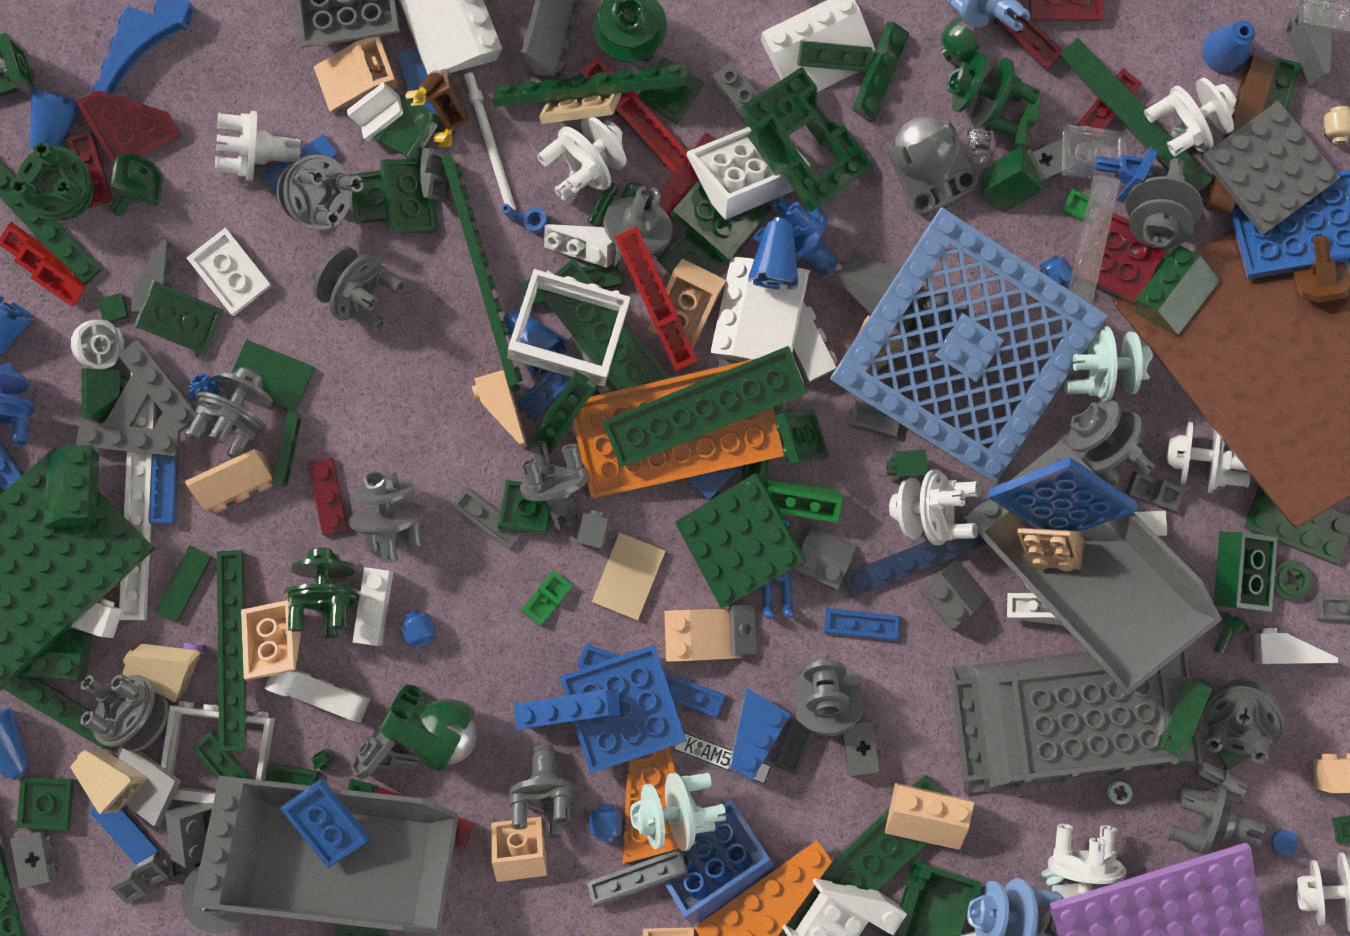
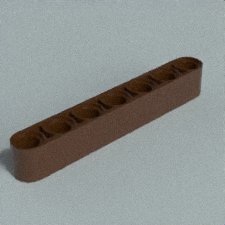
(1249, 103)

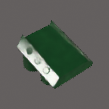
(411, 130)

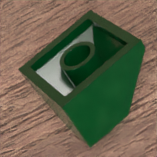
(100, 392)

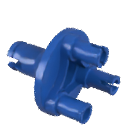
(807, 234)

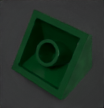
(1011, 180)

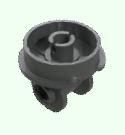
(828, 698)

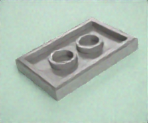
(157, 792)

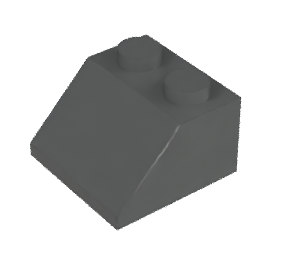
(826, 557)
(953, 594)

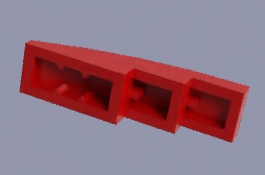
(43, 264)

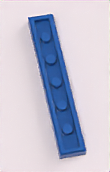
(683, 691)

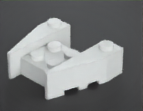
(847, 911)

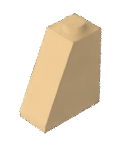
(166, 668)
(106, 779)

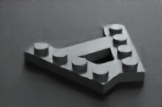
(146, 381)

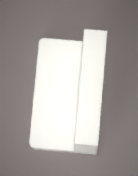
(376, 110)

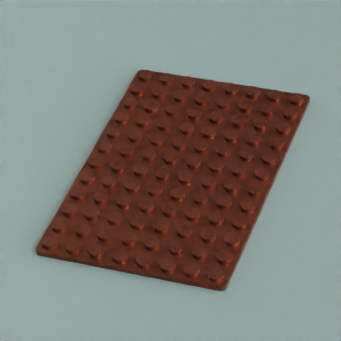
(1267, 379)

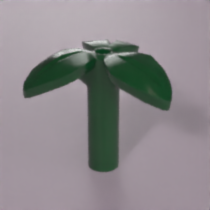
(1233, 625)

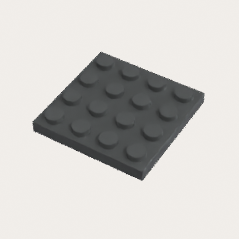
(1270, 167)

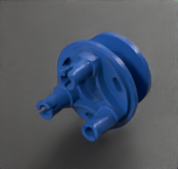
(14, 408)

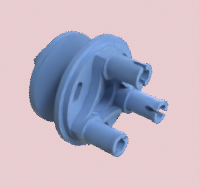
(1009, 909)

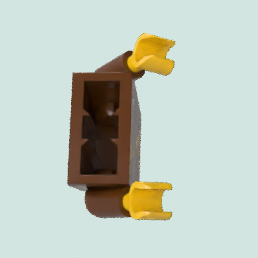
(446, 101)

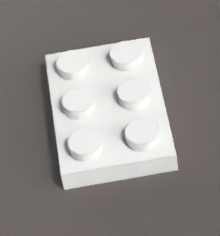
(229, 272)

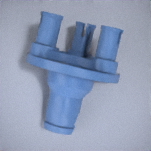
(982, 12)

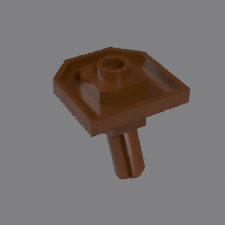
(1326, 278)

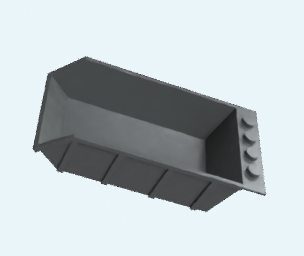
(1130, 600)
(1061, 721)
(266, 868)

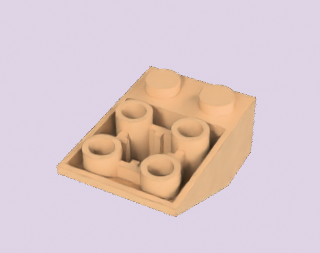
(354, 73)
(1052, 548)

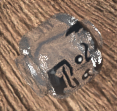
(979, 144)

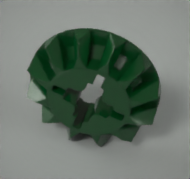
(1303, 583)

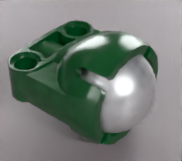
(434, 728)

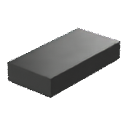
(872, 419)

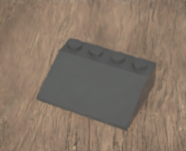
(345, 20)
(548, 37)

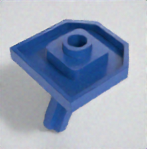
(1128, 169)

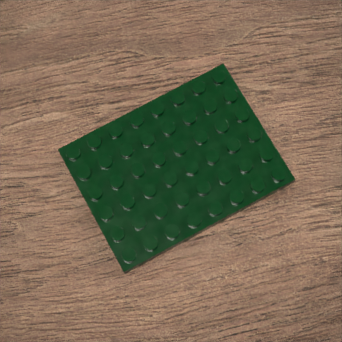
(54, 572)

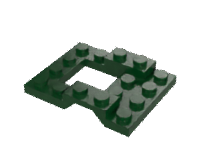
(781, 113)

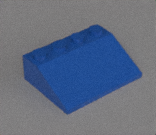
(719, 866)

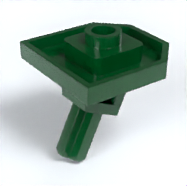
(135, 180)

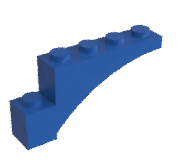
(138, 34)

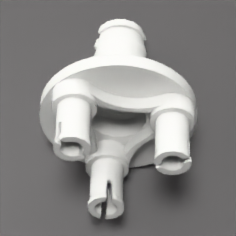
(253, 145)

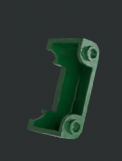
(936, 901)

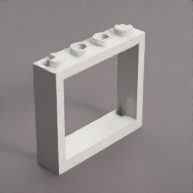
(557, 362)
(210, 711)

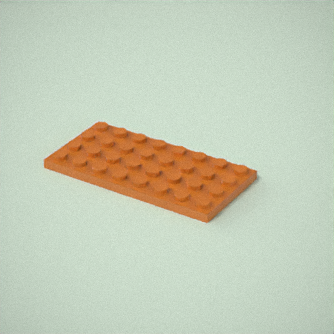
(727, 447)

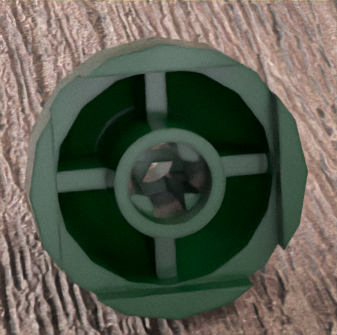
(958, 43)

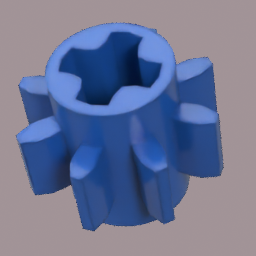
(203, 383)

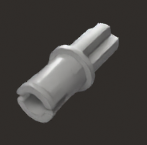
(1222, 777)

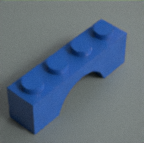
(567, 709)

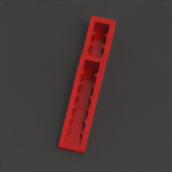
(642, 121)
(655, 298)

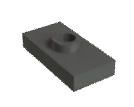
(742, 629)

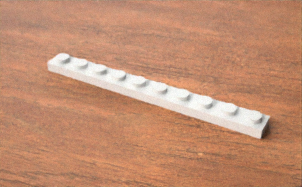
(136, 510)

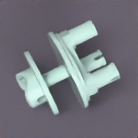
(1104, 363)
(683, 814)

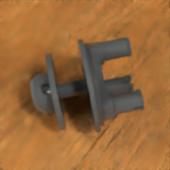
(316, 191)
(1164, 208)
(351, 285)
(230, 414)
(1108, 439)
(386, 519)
(126, 712)
(1244, 719)

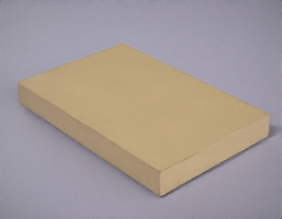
(579, 108)
(628, 576)

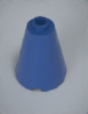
(1229, 47)
(50, 117)
(776, 257)
(13, 323)
(538, 336)
(12, 751)

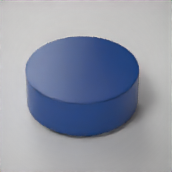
(1284, 842)

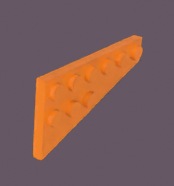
(647, 770)
(772, 900)

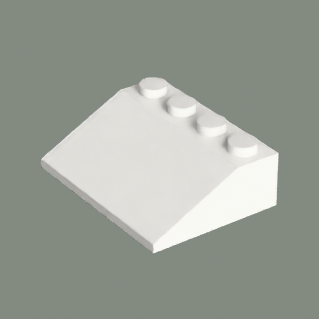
(827, 22)
(452, 33)
(736, 174)
(754, 317)

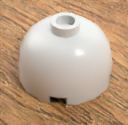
(97, 344)

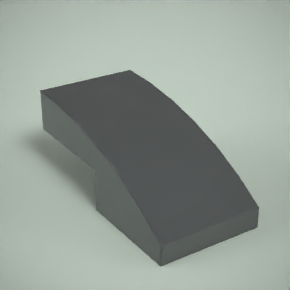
(432, 180)
(1155, 491)
(139, 878)

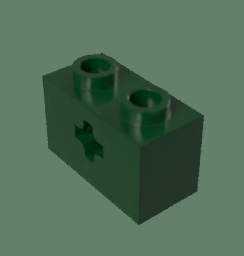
(907, 465)

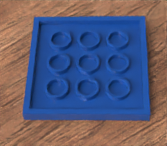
(1063, 498)
(646, 705)

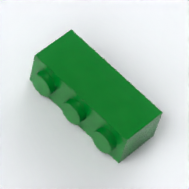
(805, 500)

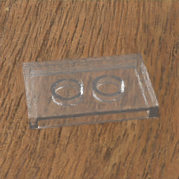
(1084, 144)

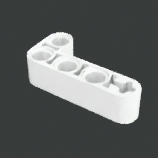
(319, 693)

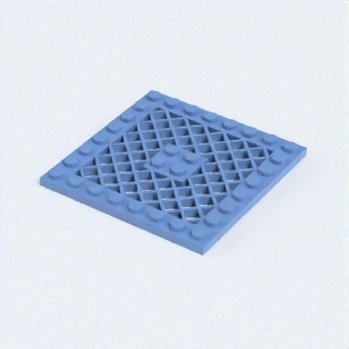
(968, 345)

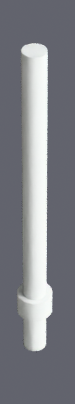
(476, 99)

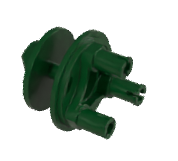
(630, 29)
(993, 92)
(53, 183)
(322, 596)

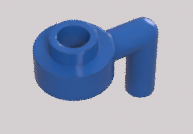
(528, 218)

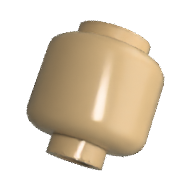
(1337, 125)

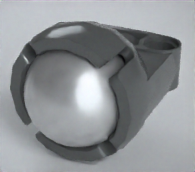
(930, 163)

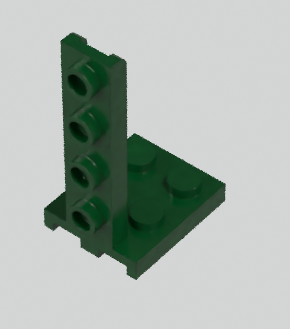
(17, 72)

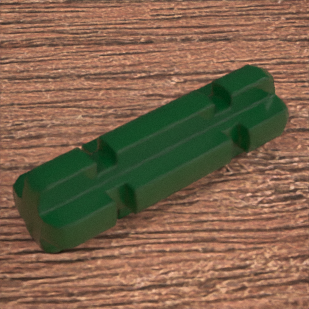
(602, 204)

